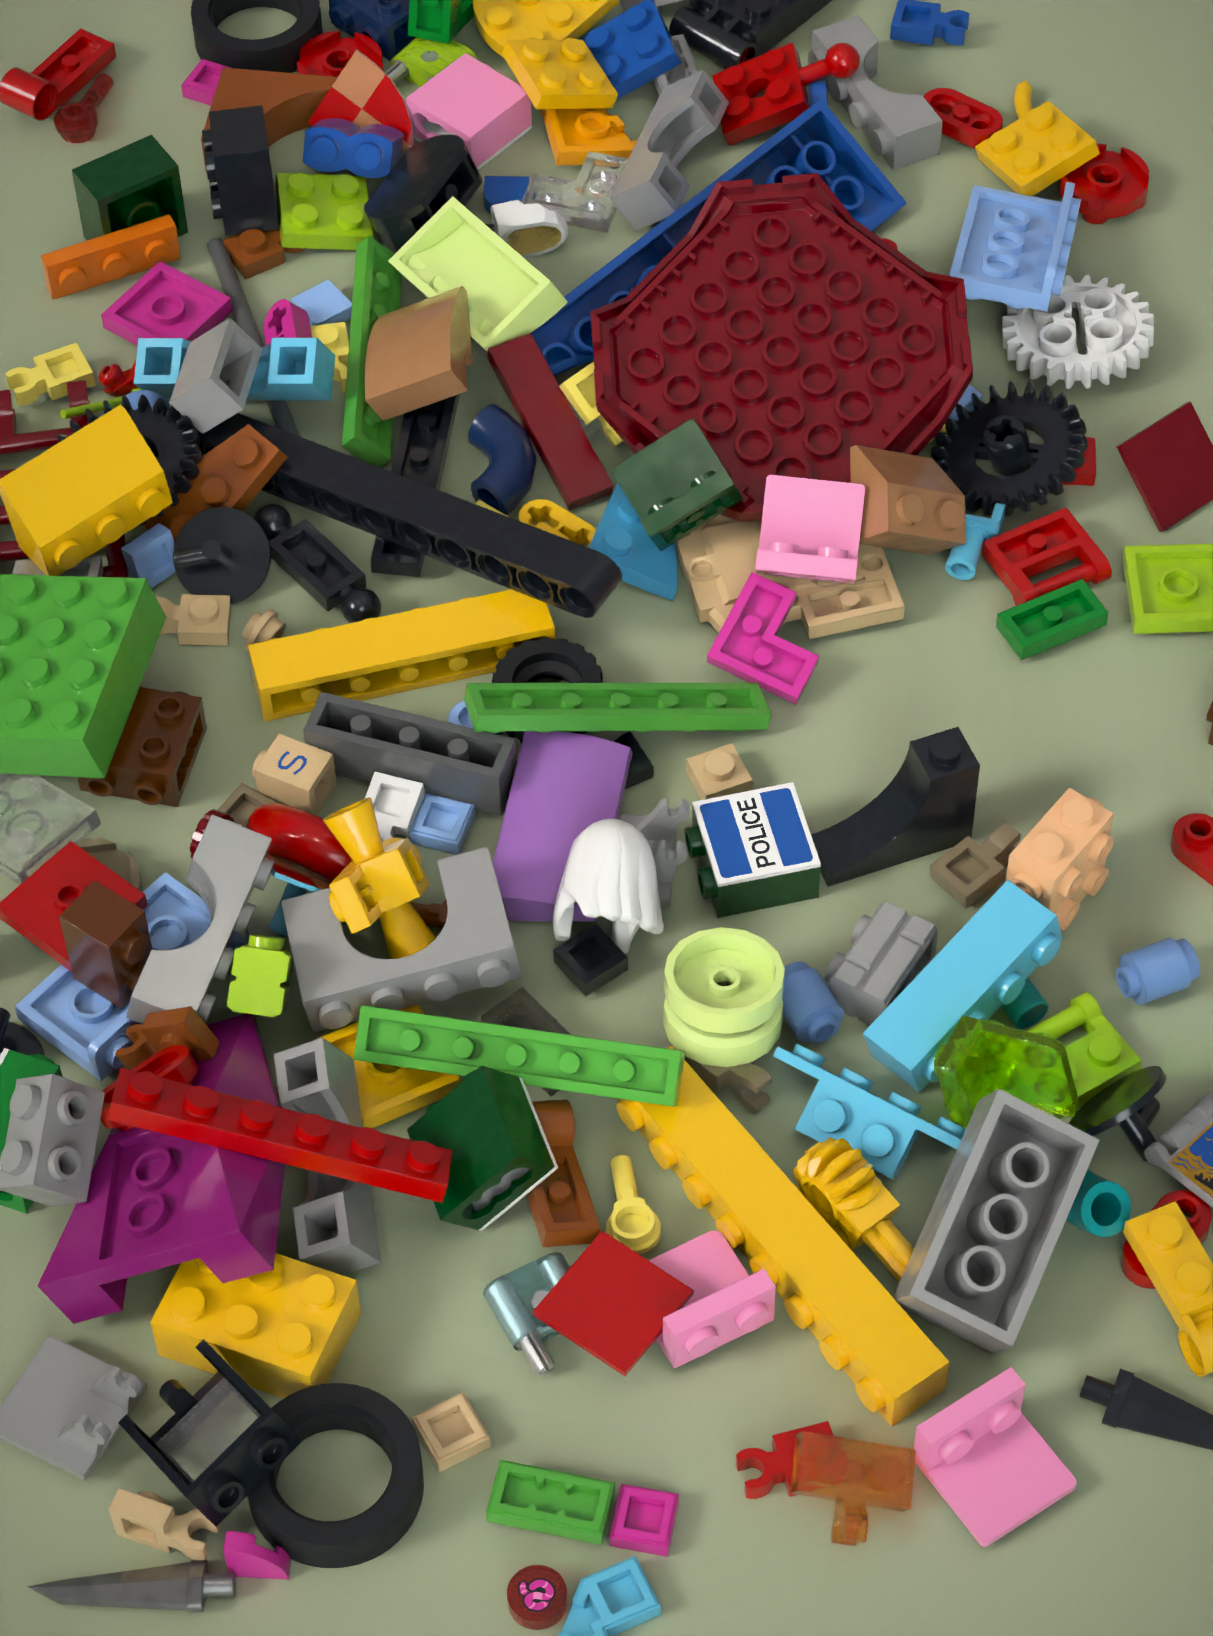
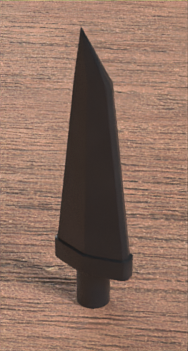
(1149, 1410)

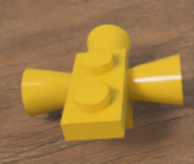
(378, 881)

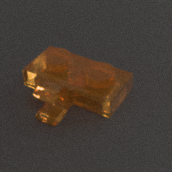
(853, 1476)

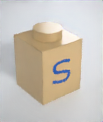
(295, 774)

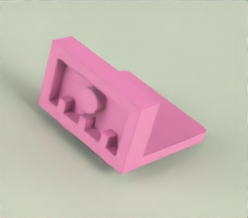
(810, 529)
(991, 1460)

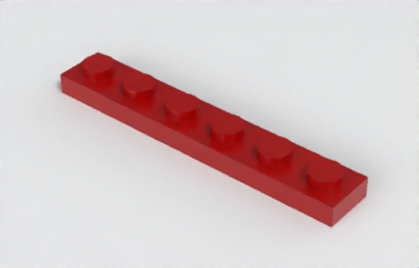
(280, 1135)

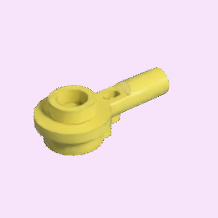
(631, 1220)

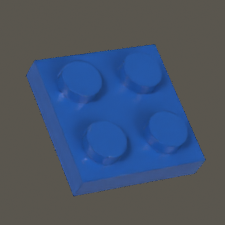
(633, 47)

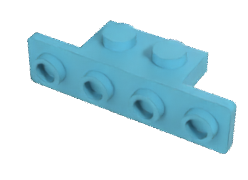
(869, 1123)

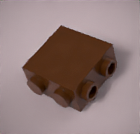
(154, 749)

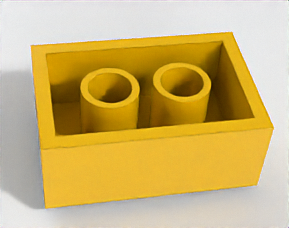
(270, 1328)

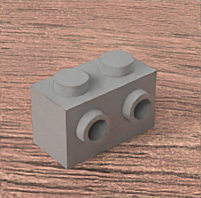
(51, 1140)

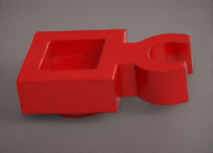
(774, 1465)

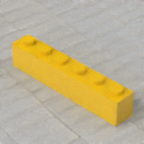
(394, 651)

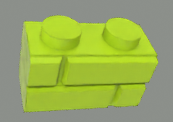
(260, 977)

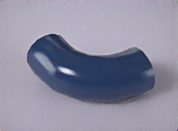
(509, 457)

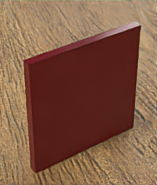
(1171, 465)

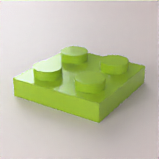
(322, 210)
(1169, 587)

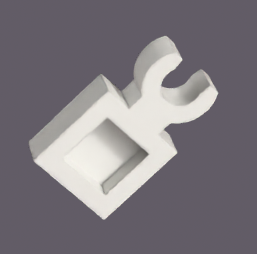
(395, 803)

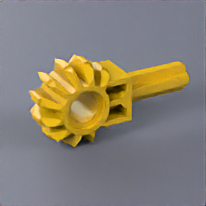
(853, 1201)

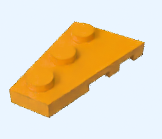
(578, 131)

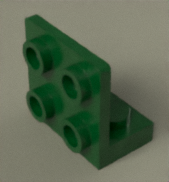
(676, 484)

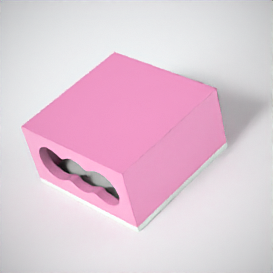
(473, 104)

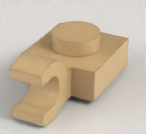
(198, 619)
(152, 1522)

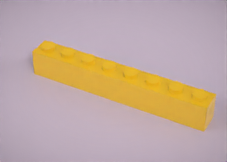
(781, 1232)

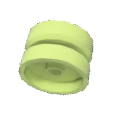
(723, 996)

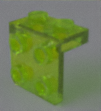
(994, 1057)

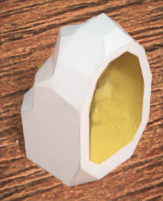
(529, 227)

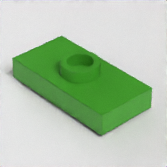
(550, 1502)

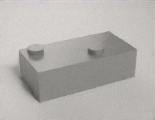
(995, 1221)

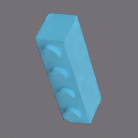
(969, 978)

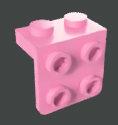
(724, 1298)

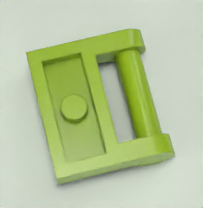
(1096, 1057)

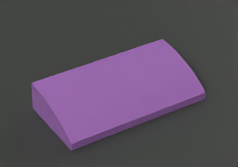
(555, 794)

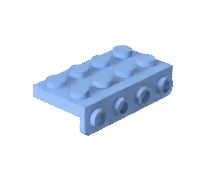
(1015, 246)
(86, 1023)

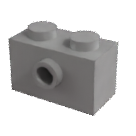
(216, 375)

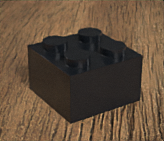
(240, 170)

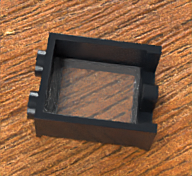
(217, 1440)

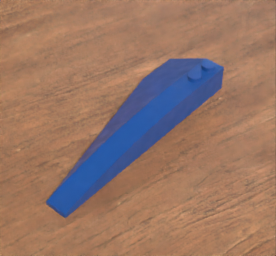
(805, 146)

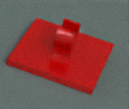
(612, 1303)

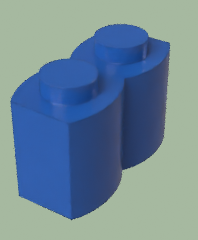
(340, 144)

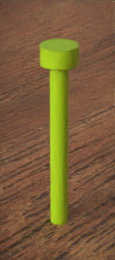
(94, 407)

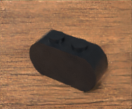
(420, 187)

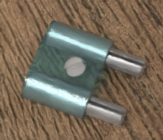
(515, 1298)

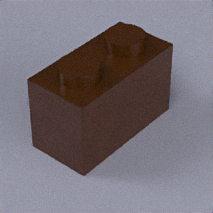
(106, 942)

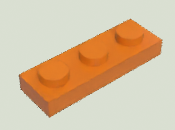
(110, 256)

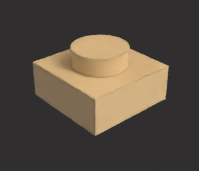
(718, 772)

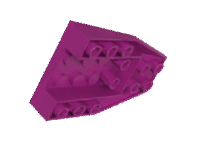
(173, 1198)

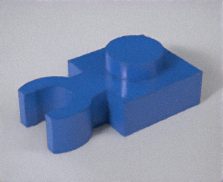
(923, 21)

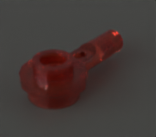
(79, 120)

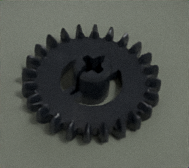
(169, 435)
(999, 435)

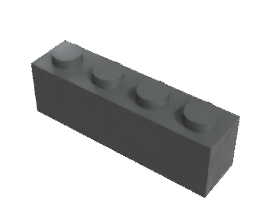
(441, 755)

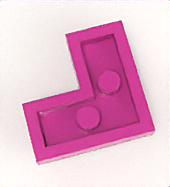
(750, 642)

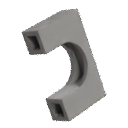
(467, 954)

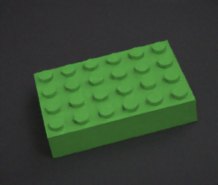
(71, 669)

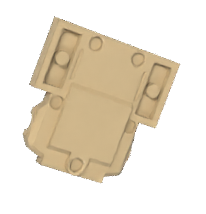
(724, 553)

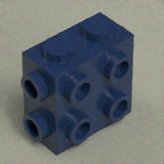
(379, 19)

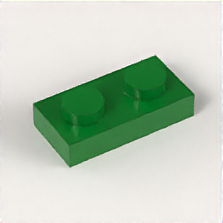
(1051, 619)

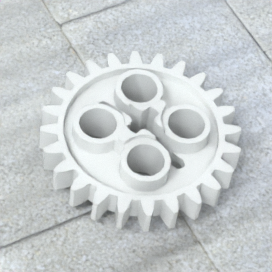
(1111, 327)

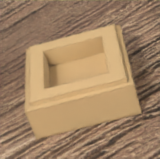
(451, 1432)

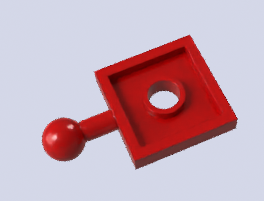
(784, 81)

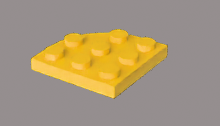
(536, 19)

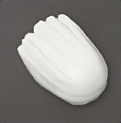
(610, 877)

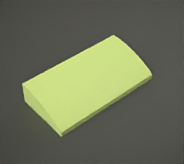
(502, 287)

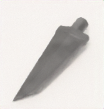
(160, 1587)

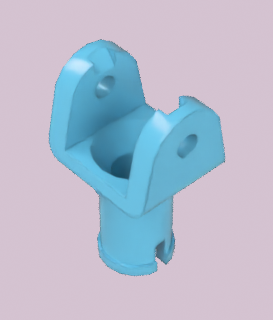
(964, 558)

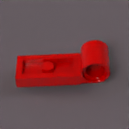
(58, 76)

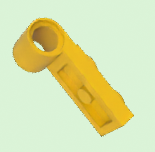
(1181, 1277)

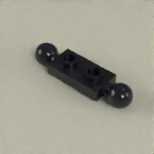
(317, 565)

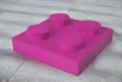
(166, 306)

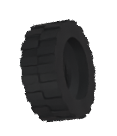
(547, 660)

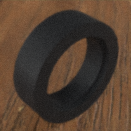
(267, 54)
(385, 1522)

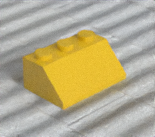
(84, 493)

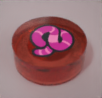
(537, 1597)

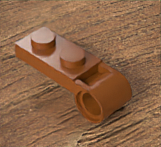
(562, 1200)

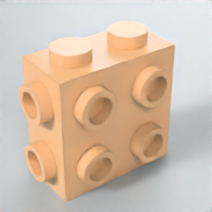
(1064, 855)

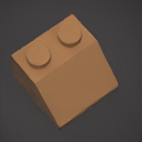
(907, 502)

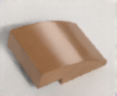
(418, 354)

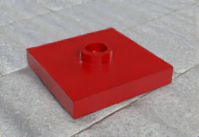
(40, 900)

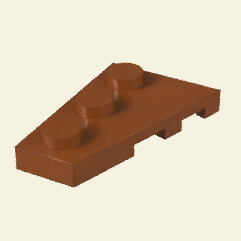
(227, 478)

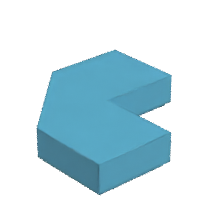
(612, 1601)

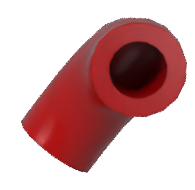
(300, 838)

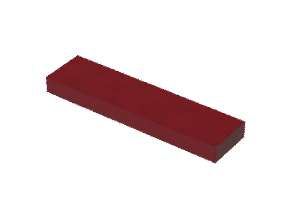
(550, 421)

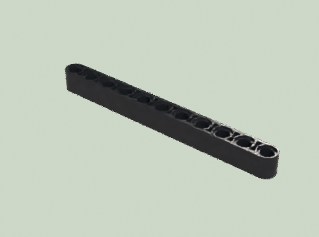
(432, 522)

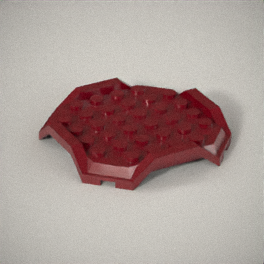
(783, 340)

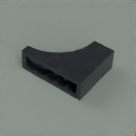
(916, 815)

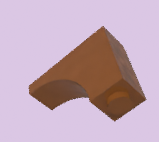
(285, 98)

